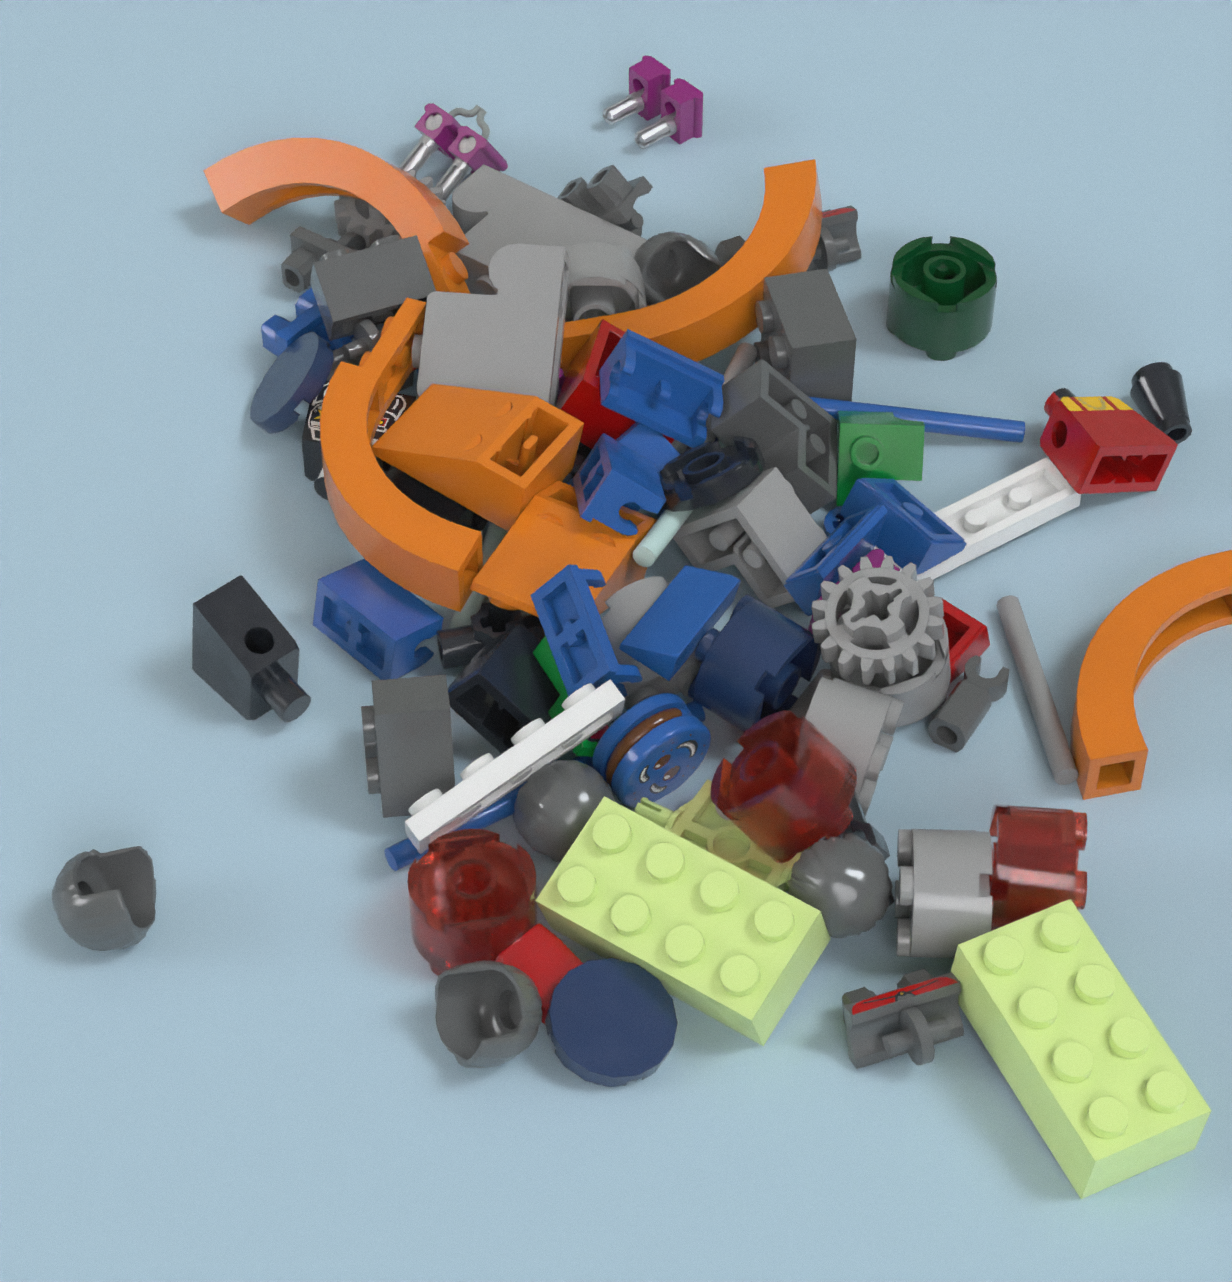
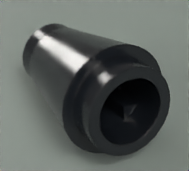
(1162, 399)

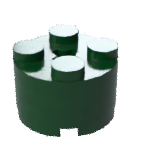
(941, 296)

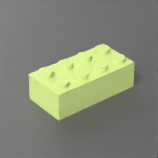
(685, 918)
(1078, 1048)

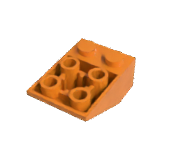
(483, 447)
(551, 537)

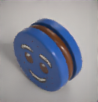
(651, 749)

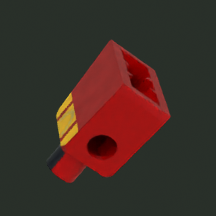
(1104, 444)

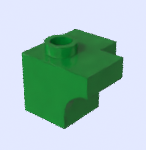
(876, 448)

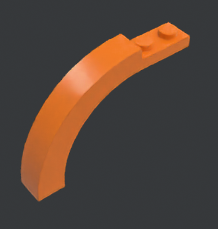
(302, 168)
(724, 304)
(380, 521)
(1122, 652)

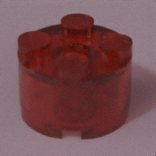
(786, 786)
(1035, 860)
(470, 898)

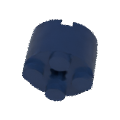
(753, 664)

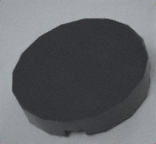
(710, 473)

